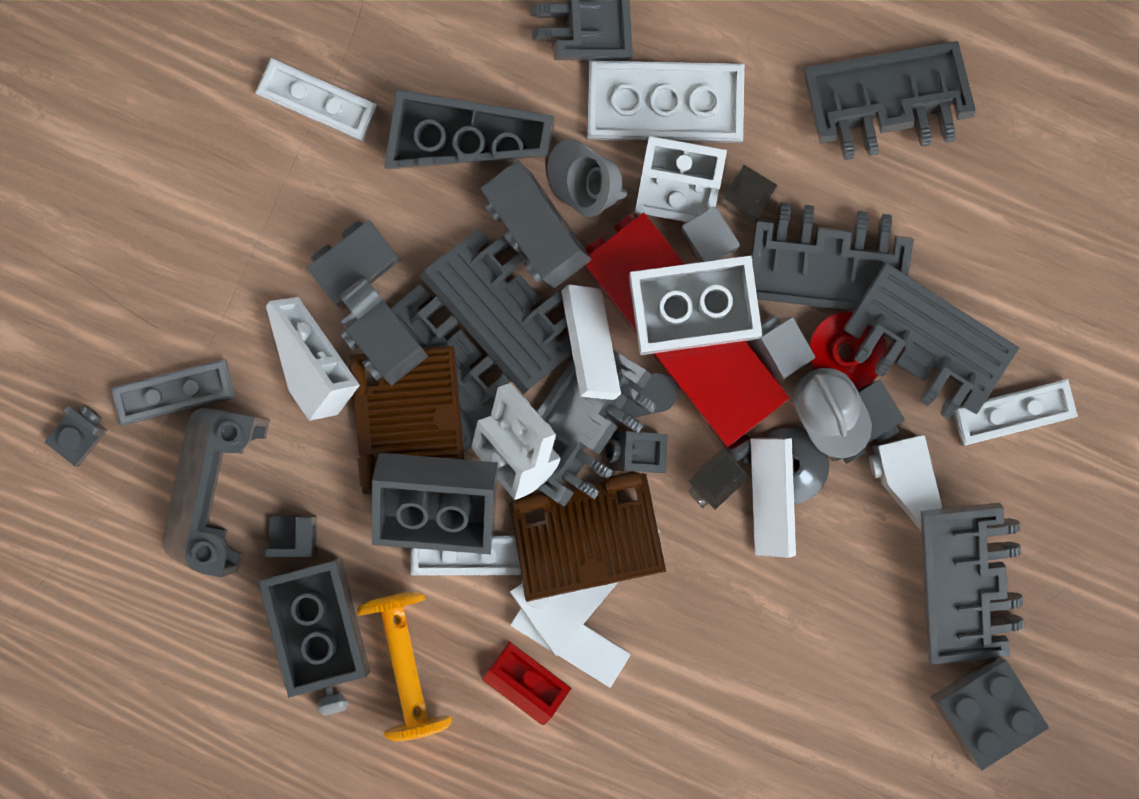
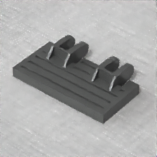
(591, 29)
(893, 88)
(823, 271)
(500, 311)
(931, 337)
(474, 396)
(583, 424)
(964, 586)

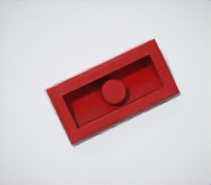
(526, 684)

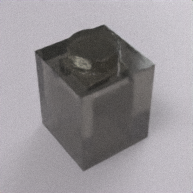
(748, 194)
(716, 480)

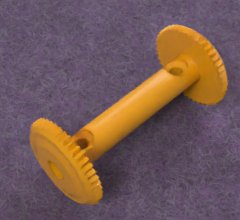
(404, 667)

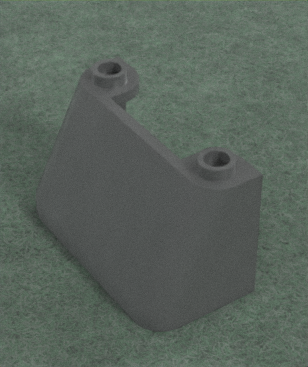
(186, 530)

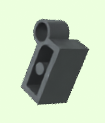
(378, 333)

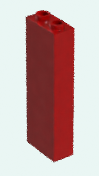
(720, 381)

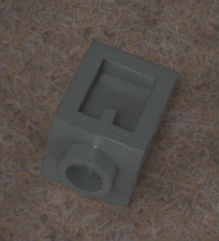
(77, 434)
(636, 452)

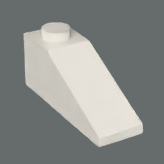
(309, 361)
(907, 475)

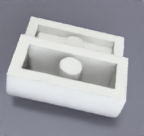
(679, 179)
(517, 441)

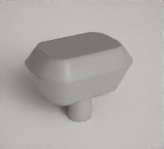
(332, 703)

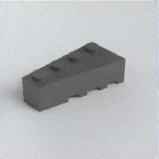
(454, 131)

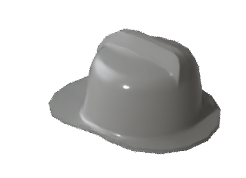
(584, 178)
(833, 413)

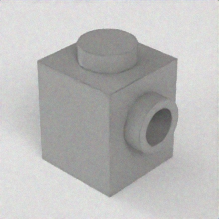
(782, 346)

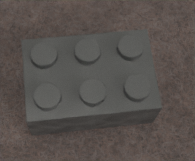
(434, 503)
(314, 627)

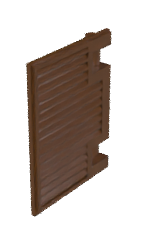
(410, 417)
(587, 539)

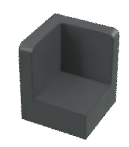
(292, 536)

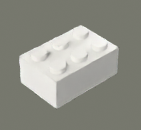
(695, 305)

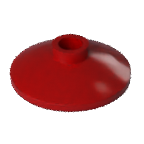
(826, 343)

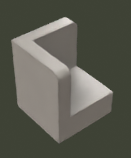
(709, 236)

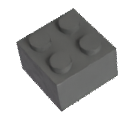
(989, 712)

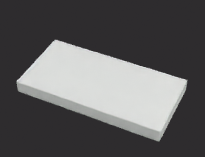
(666, 101)

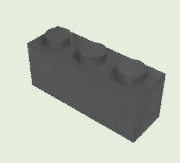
(534, 225)

